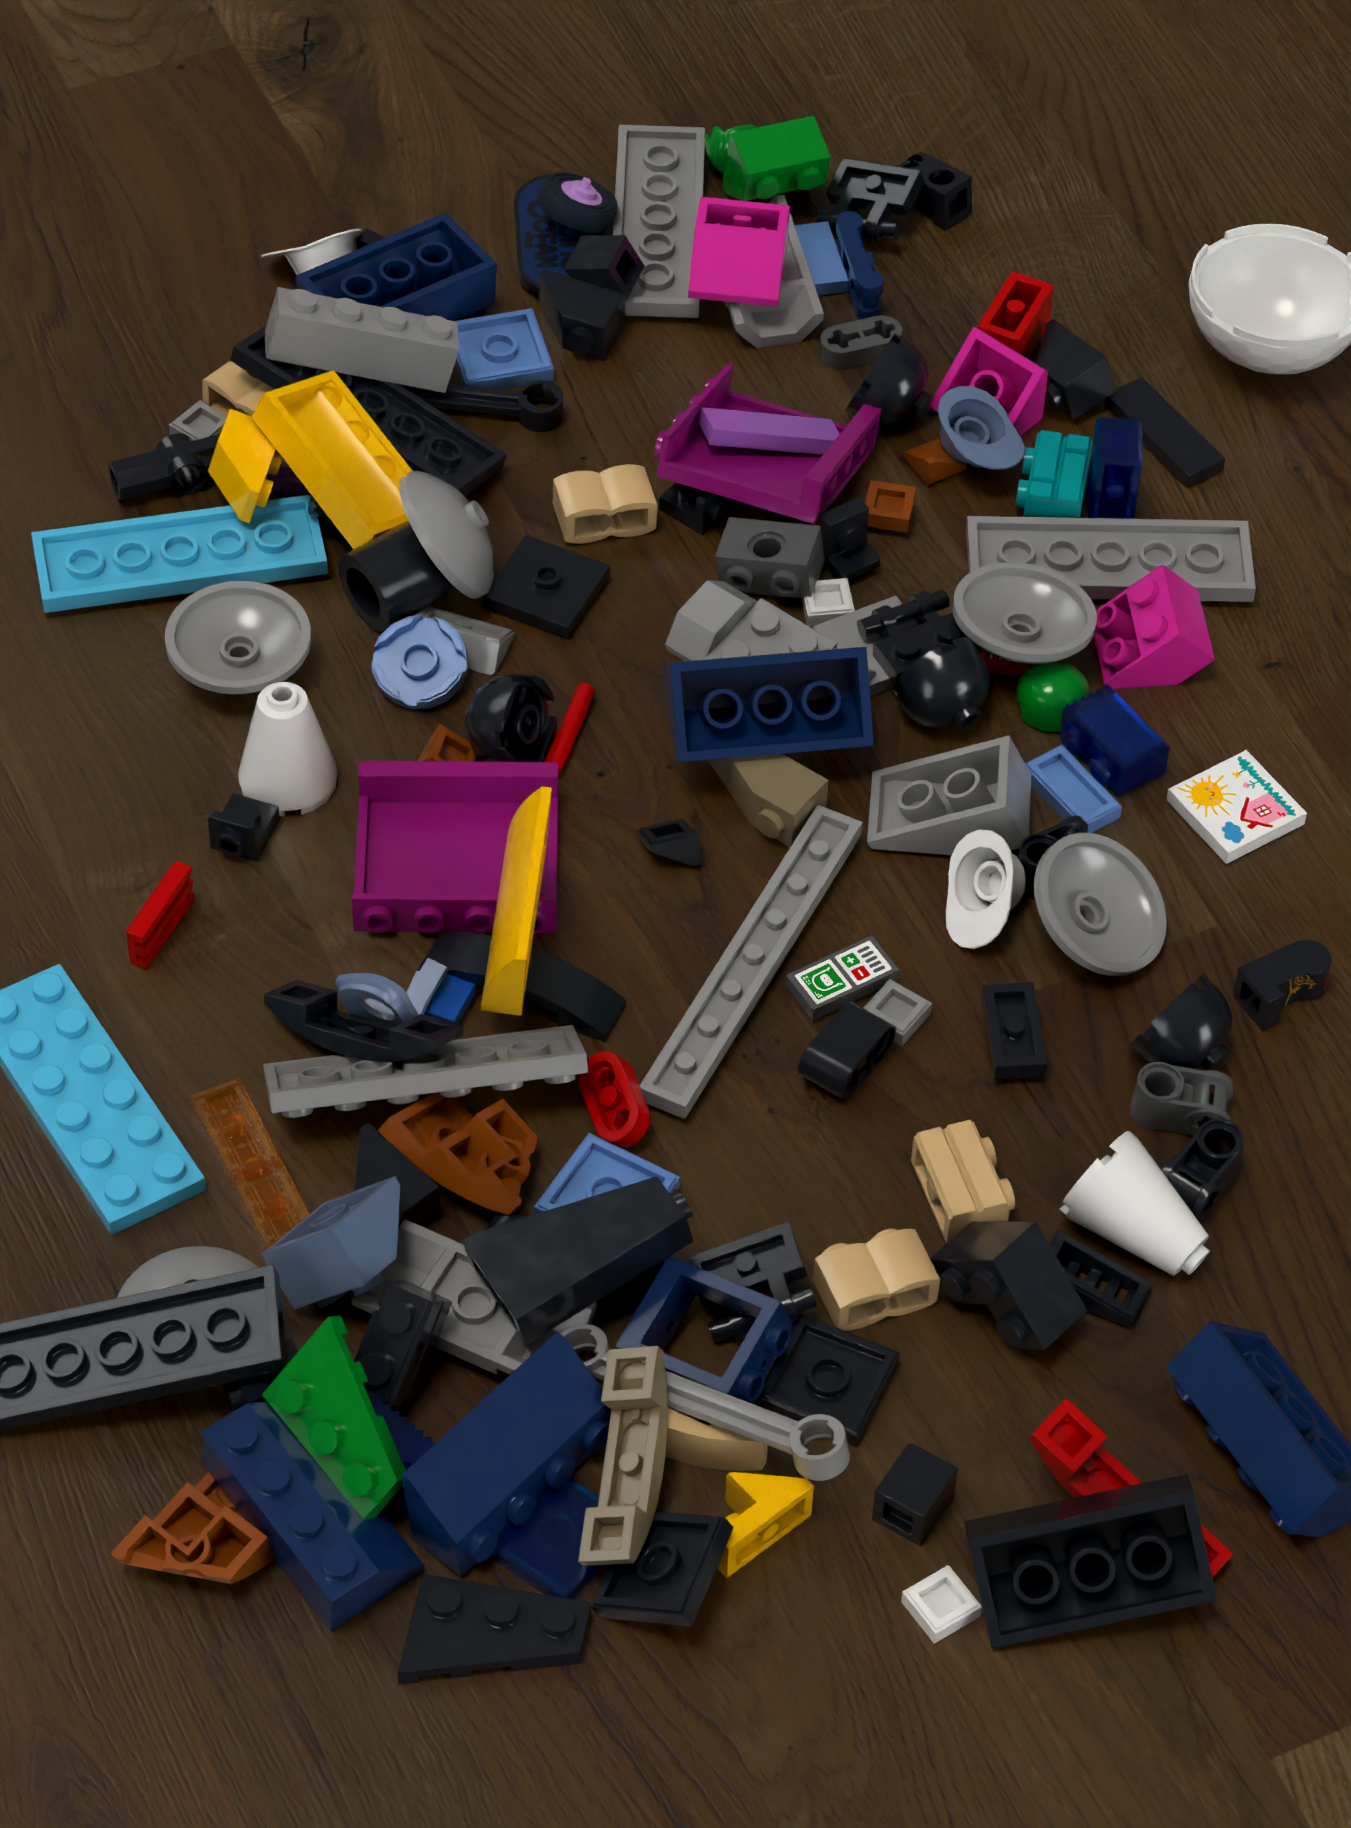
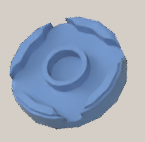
(420, 662)

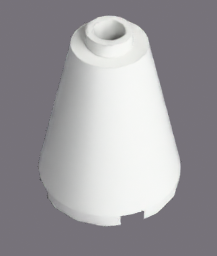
(287, 752)
(1137, 1209)

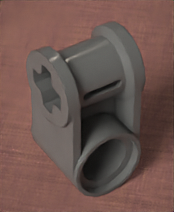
(1179, 1097)

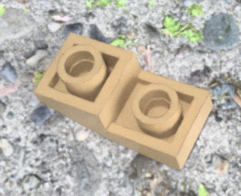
(711, 1445)

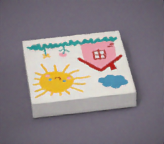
(1236, 806)

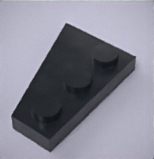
(484, 1626)

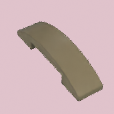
(633, 1457)

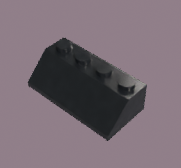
(1090, 1561)

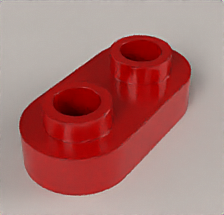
(618, 1109)

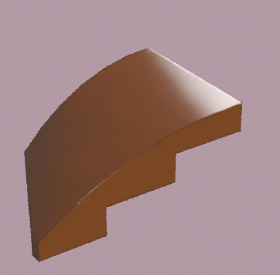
(472, 1156)
(197, 1537)

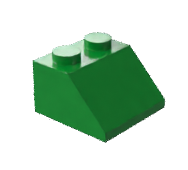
(775, 160)

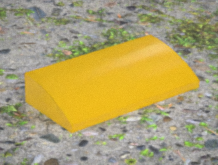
(336, 454)
(517, 906)

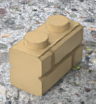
(960, 1177)

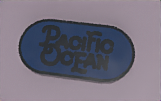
(539, 238)

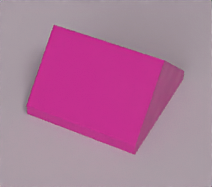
(1003, 374)

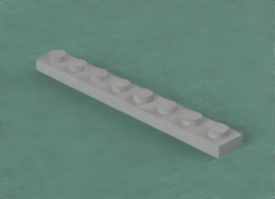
(750, 962)

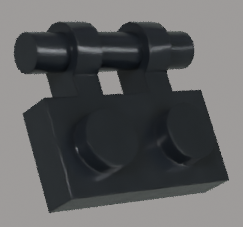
(875, 188)
(902, 648)
(759, 1263)

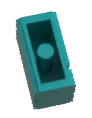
(1056, 475)

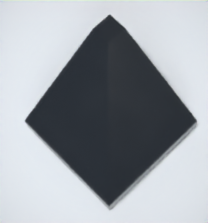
(672, 840)

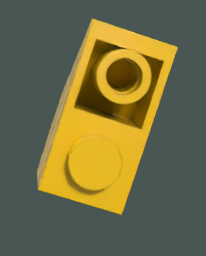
(242, 463)

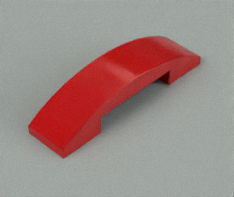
(1076, 1458)

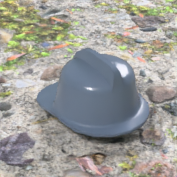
(978, 429)

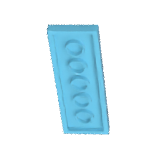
(176, 554)
(91, 1103)

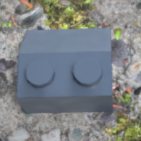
(339, 1246)

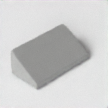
(484, 641)

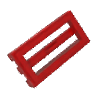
(160, 915)

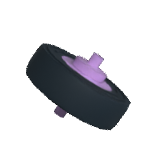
(577, 202)

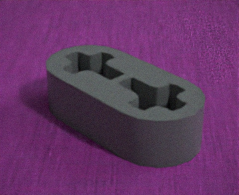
(857, 341)

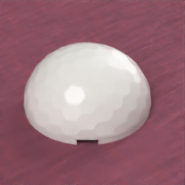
(1273, 298)

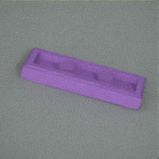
(767, 431)

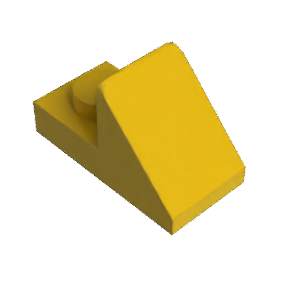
(764, 1512)

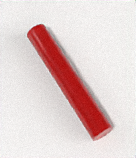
(571, 725)

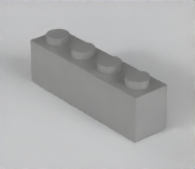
(361, 339)

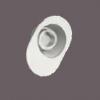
(318, 252)
(982, 888)

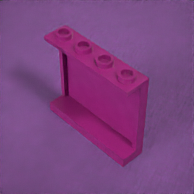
(772, 480)
(438, 843)

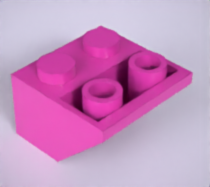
(739, 251)
(1152, 633)

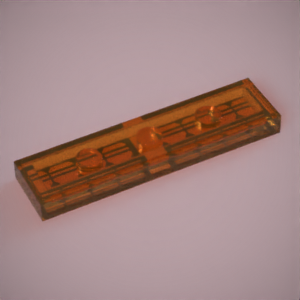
(249, 1160)

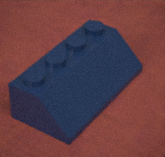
(417, 270)
(769, 704)
(1269, 1426)
(505, 1456)
(311, 1526)

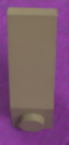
(773, 792)

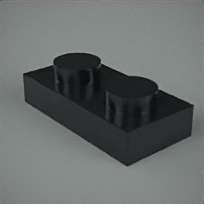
(1014, 1030)

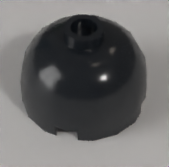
(894, 384)
(945, 687)
(511, 719)
(1189, 1029)

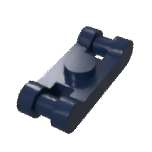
(864, 282)

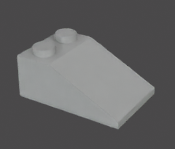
(946, 796)

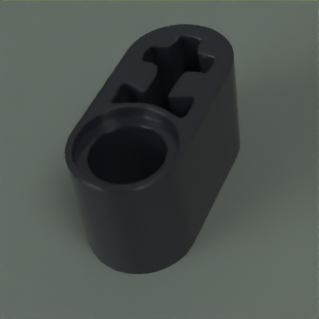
(847, 1050)

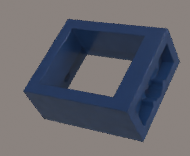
(669, 1301)

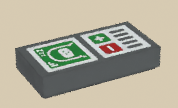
(841, 977)

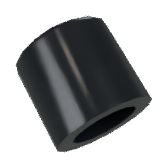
(391, 578)

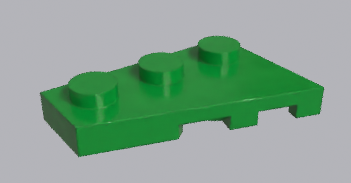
(333, 1418)

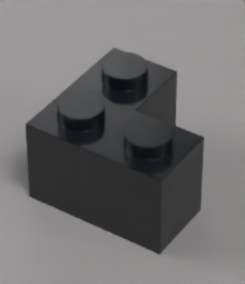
(1015, 1276)

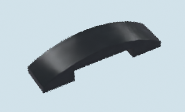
(550, 983)
(314, 1015)

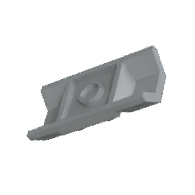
(798, 304)
(731, 624)
(475, 1323)

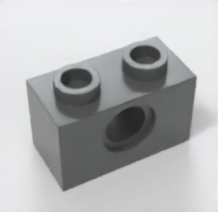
(770, 557)

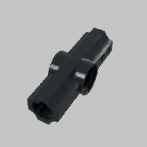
(174, 464)

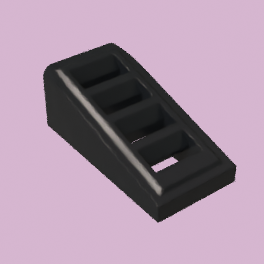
(1084, 1259)

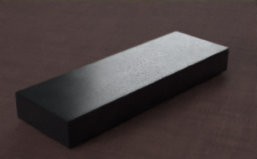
(1166, 432)

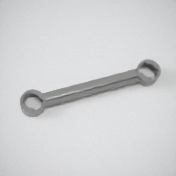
(736, 1414)

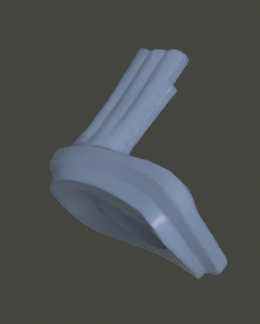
(389, 1001)

